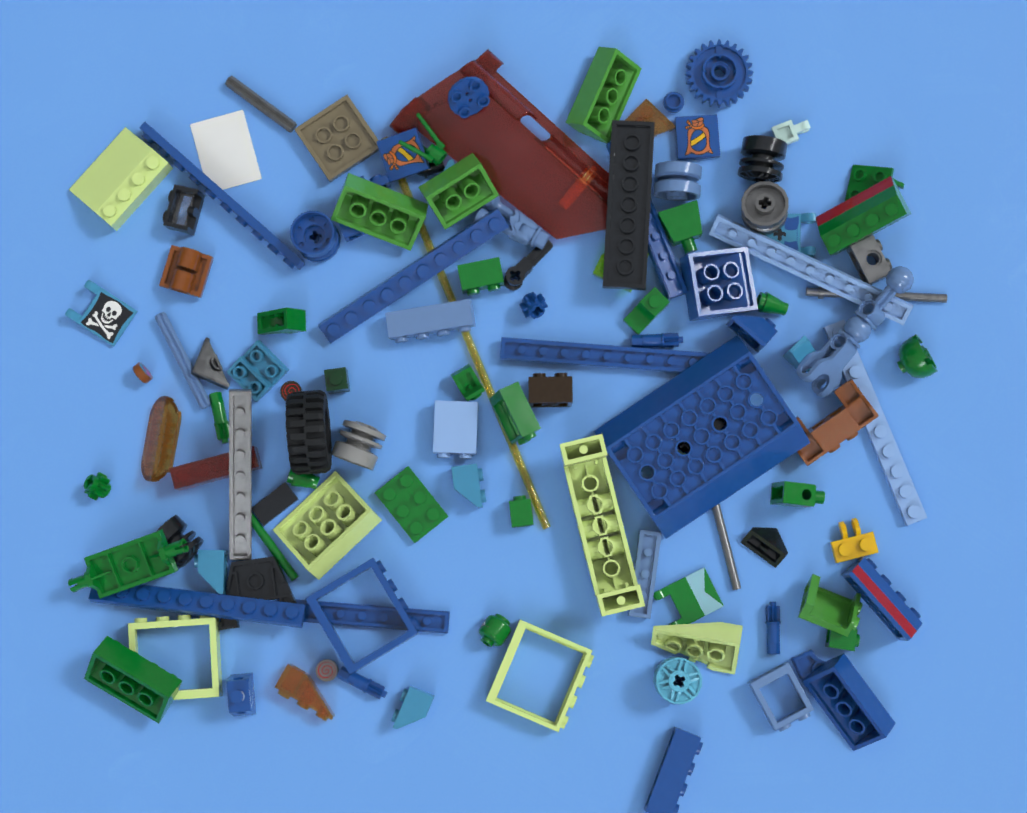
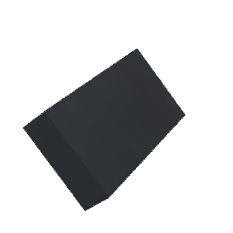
(274, 504)

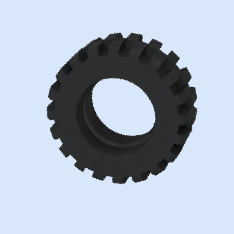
(308, 432)

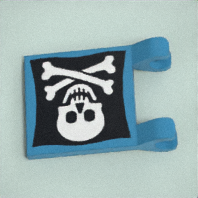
(105, 316)

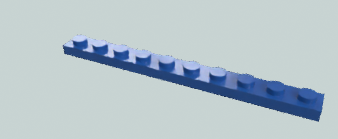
(214, 191)
(413, 275)
(598, 355)
(207, 605)

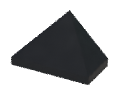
(766, 544)

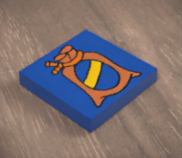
(697, 137)
(400, 161)

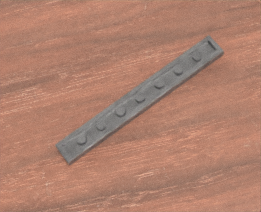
(240, 474)

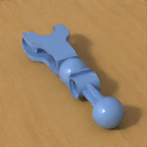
(830, 361)

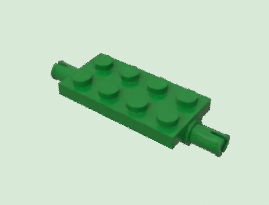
(129, 564)

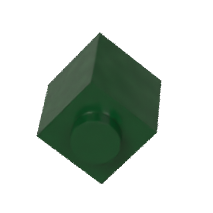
(337, 380)

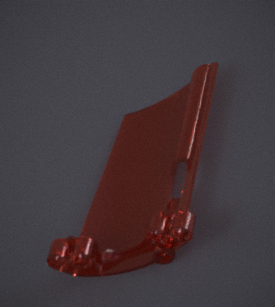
(529, 173)

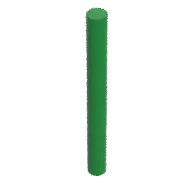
(273, 549)

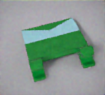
(692, 596)

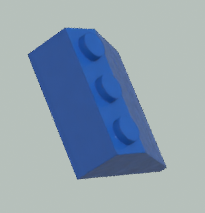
(718, 283)

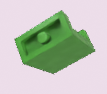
(829, 608)

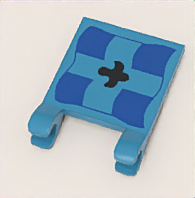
(790, 232)

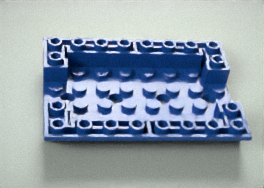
(717, 459)

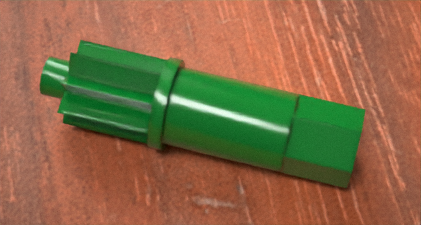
(221, 423)

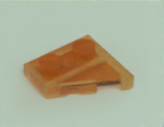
(649, 113)

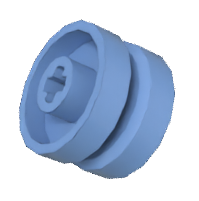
(677, 181)

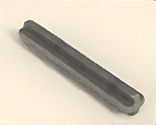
(261, 104)

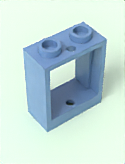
(769, 677)

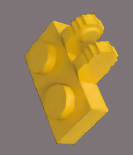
(855, 546)

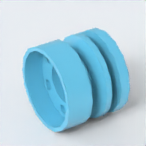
(665, 676)

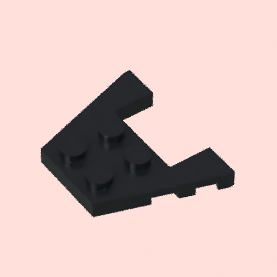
(259, 580)

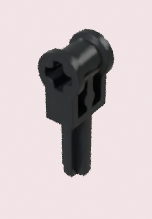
(525, 266)

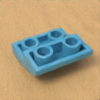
(258, 370)

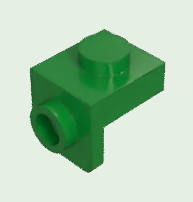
(468, 383)

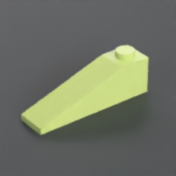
(709, 643)

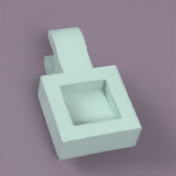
(789, 132)

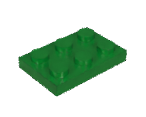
(411, 504)

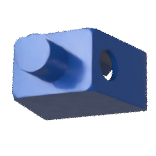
(241, 694)

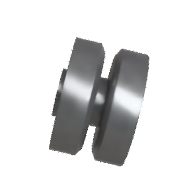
(764, 195)

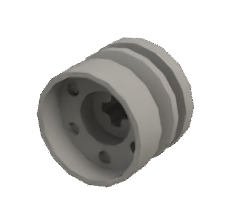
(358, 444)

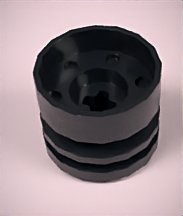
(762, 158)
(173, 531)

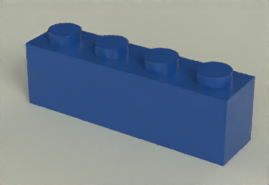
(673, 772)

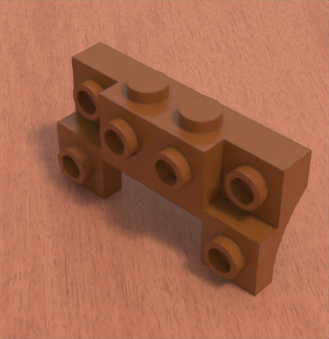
(838, 425)

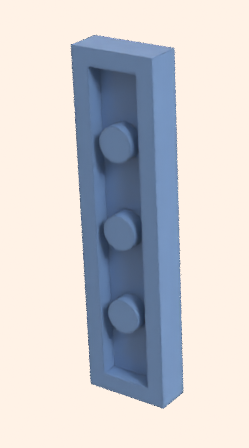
(646, 570)

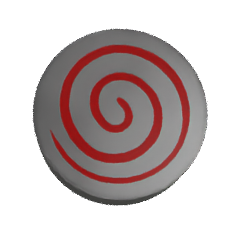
(326, 670)

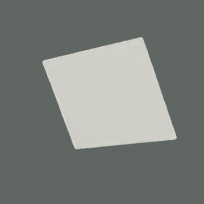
(226, 150)

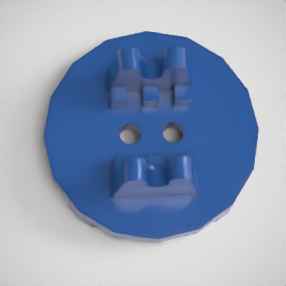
(476, 91)

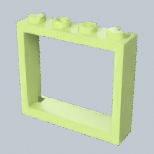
(185, 620)
(570, 698)

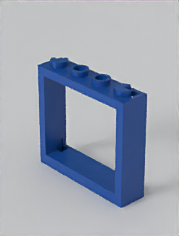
(330, 631)

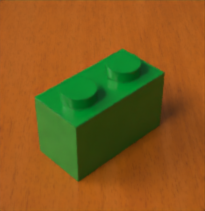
(481, 276)

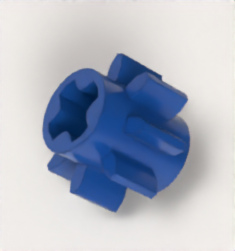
(533, 305)

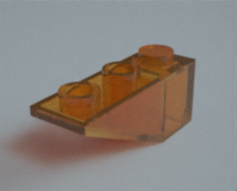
(301, 687)

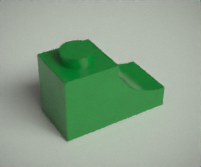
(646, 310)
(281, 321)

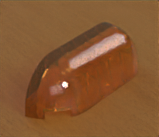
(160, 439)

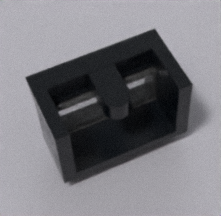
(183, 209)

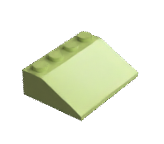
(121, 178)
(327, 525)

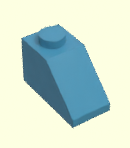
(799, 352)
(213, 568)

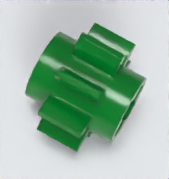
(97, 486)

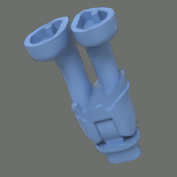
(521, 229)

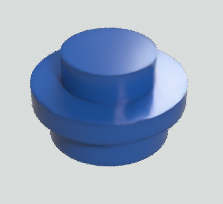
(673, 102)

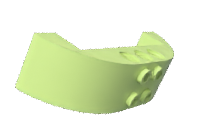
(600, 525)

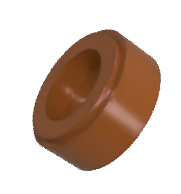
(142, 372)

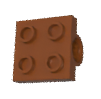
(186, 271)

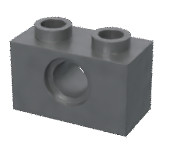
(869, 247)

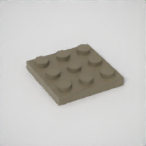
(338, 138)

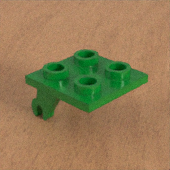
(864, 177)

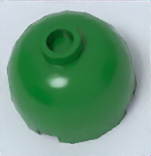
(915, 358)

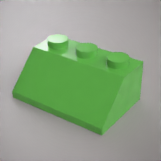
(459, 191)

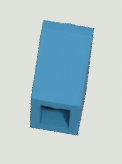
(467, 483)
(414, 707)

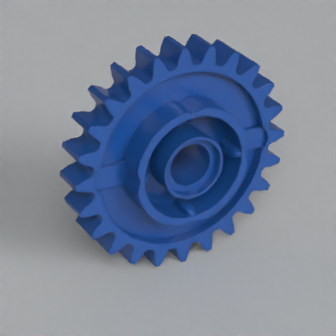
(716, 88)

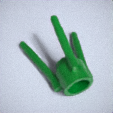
(433, 153)

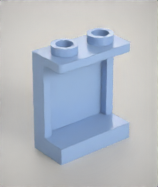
(455, 429)

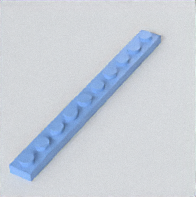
(806, 267)
(883, 440)

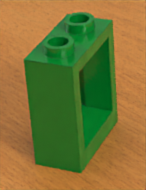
(515, 414)

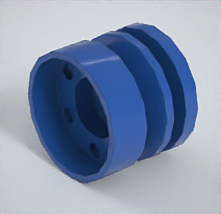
(304, 232)

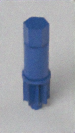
(656, 340)
(773, 628)
(362, 683)

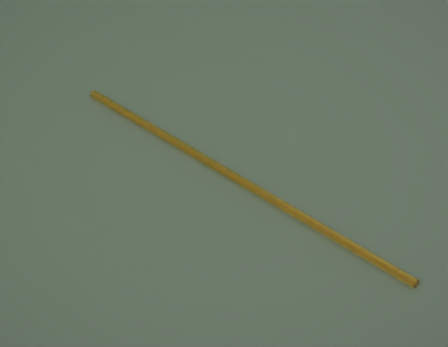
(482, 374)

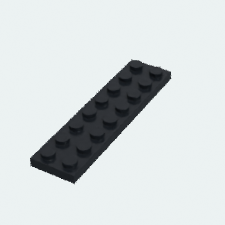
(628, 205)

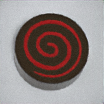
(288, 387)

